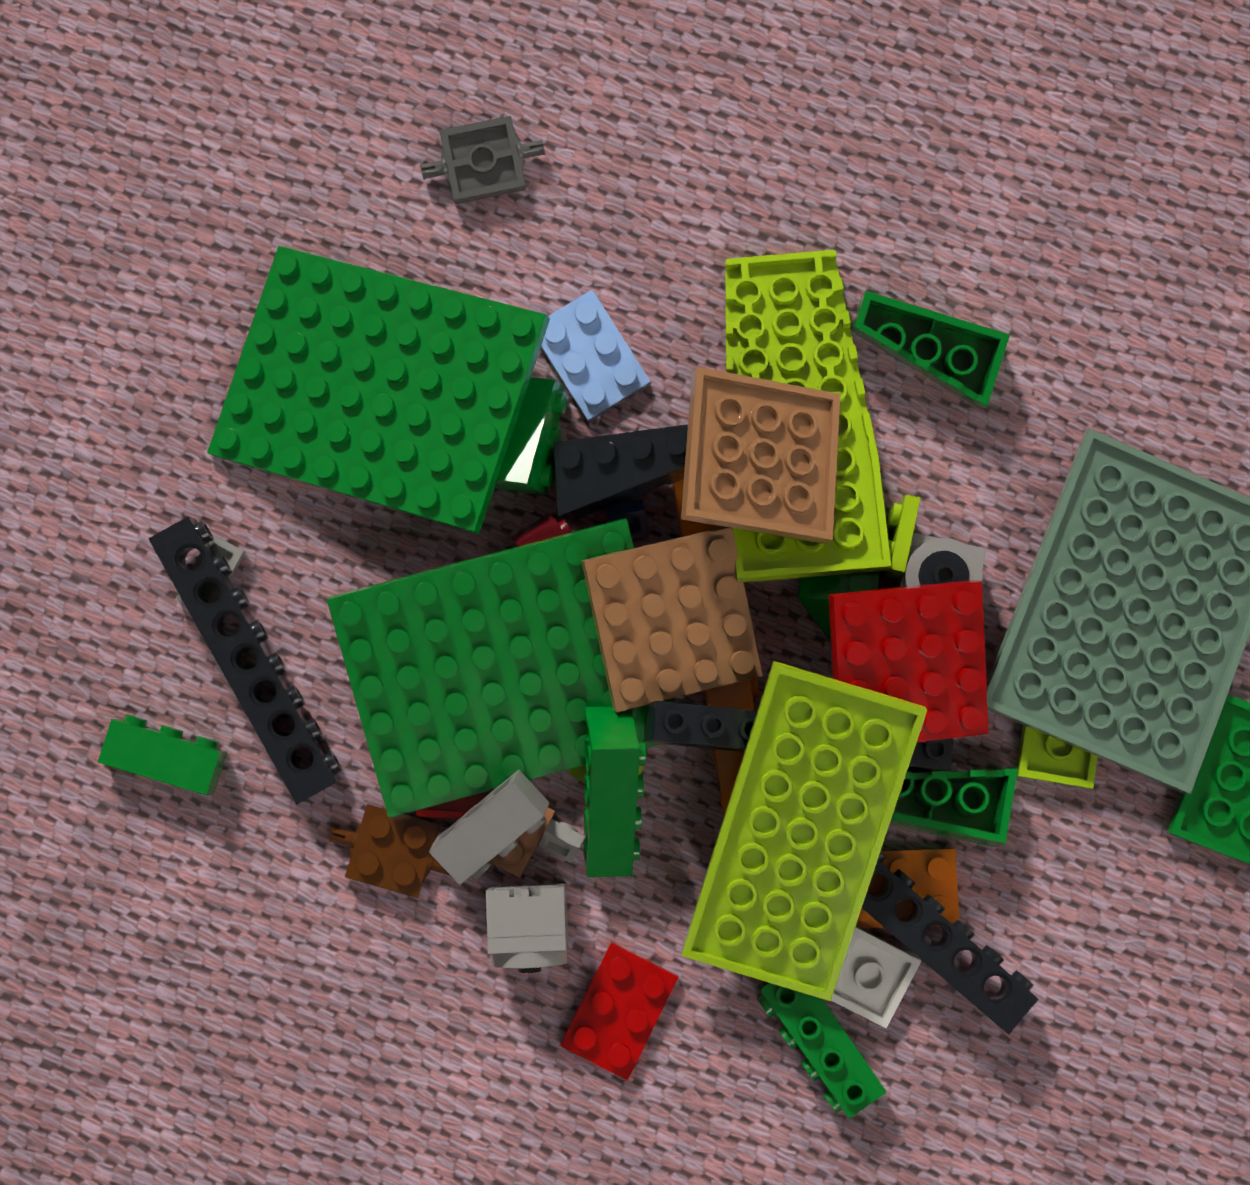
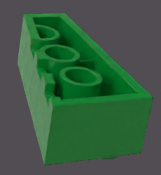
(935, 344)

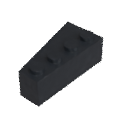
(616, 468)

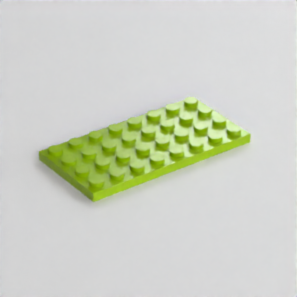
(803, 830)

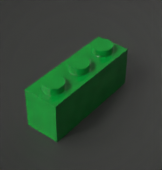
(163, 755)

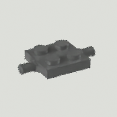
(482, 159)

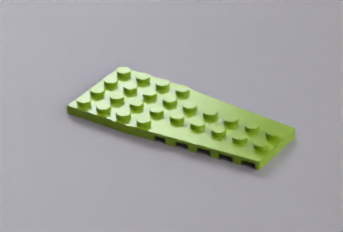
(794, 329)

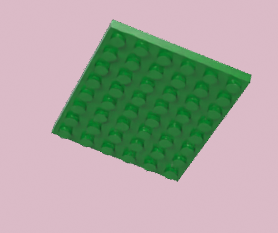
(379, 388)
(478, 668)

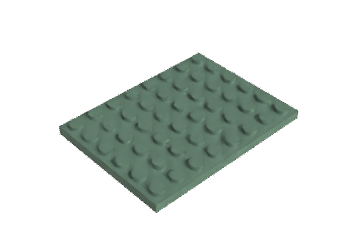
(1131, 614)

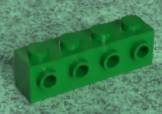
(826, 1046)

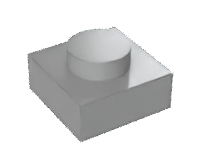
(561, 840)

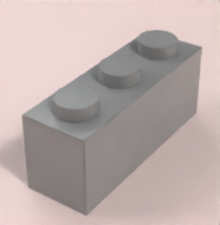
(490, 828)

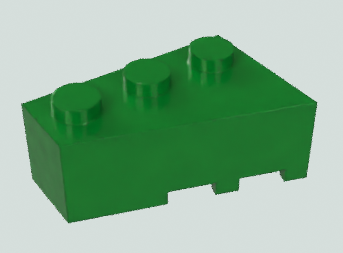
(530, 452)

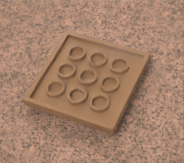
(761, 456)
(671, 618)

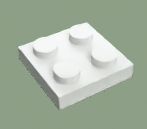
(874, 977)

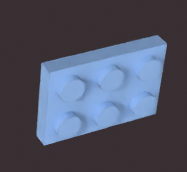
(592, 356)

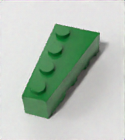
(612, 792)
(957, 805)

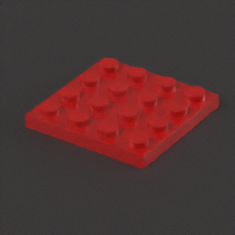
(919, 648)

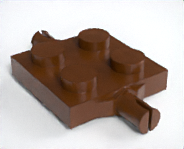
(390, 851)

